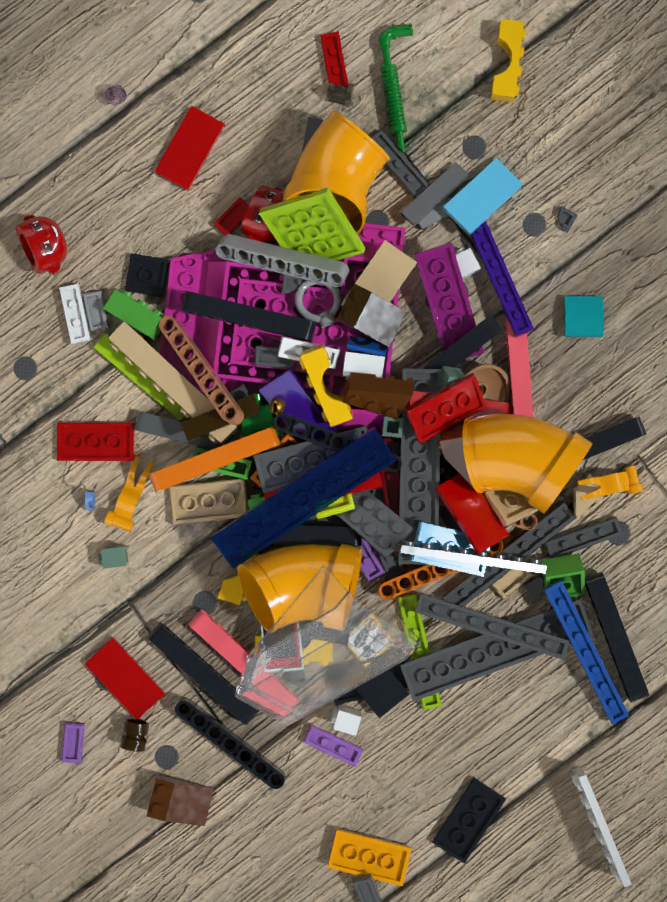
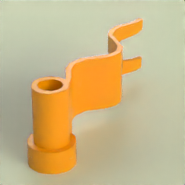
(614, 483)
(128, 499)

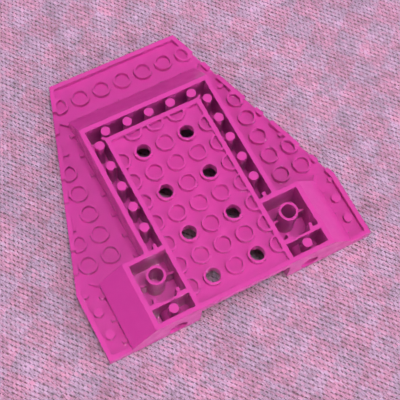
(229, 345)

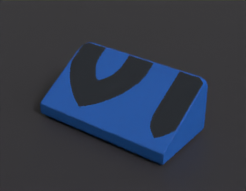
(366, 346)

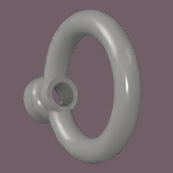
(325, 318)

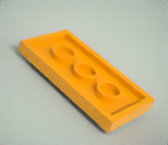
(367, 854)

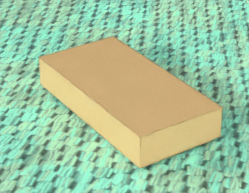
(511, 581)

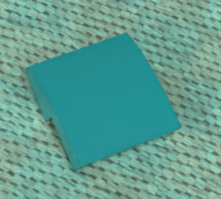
(583, 316)

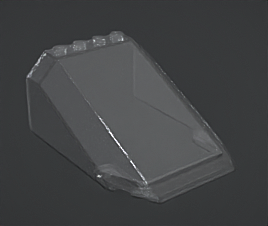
(321, 651)

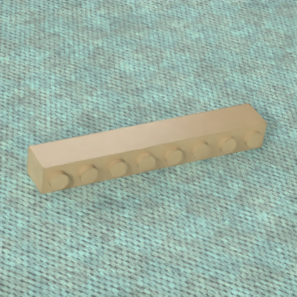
(165, 377)

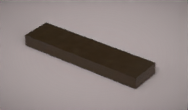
(212, 421)

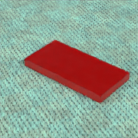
(189, 148)
(445, 408)
(95, 441)
(472, 513)
(125, 678)

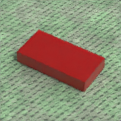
(232, 217)

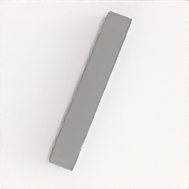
(282, 260)

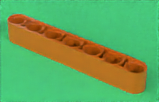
(214, 459)
(415, 582)

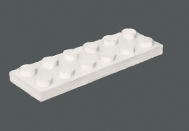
(602, 831)

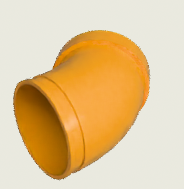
(342, 160)
(521, 456)
(280, 575)

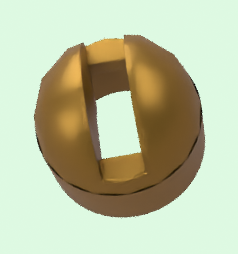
(280, 405)

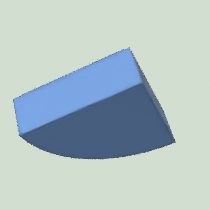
(90, 500)

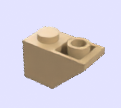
(581, 507)

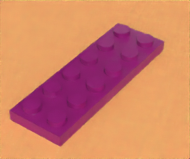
(446, 294)

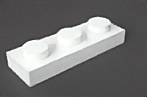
(75, 314)
(292, 349)

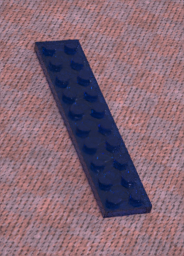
(303, 498)

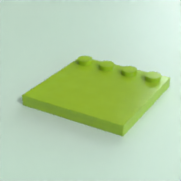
(313, 226)

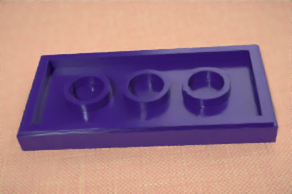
(297, 402)

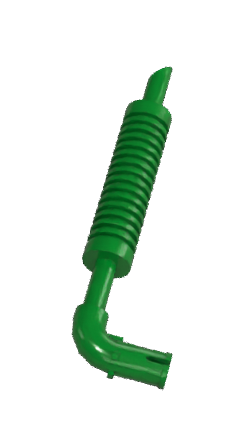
(391, 83)

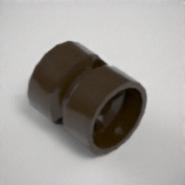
(134, 736)

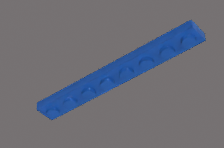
(586, 651)

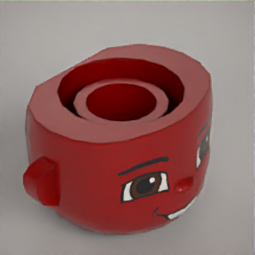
(252, 223)
(42, 243)

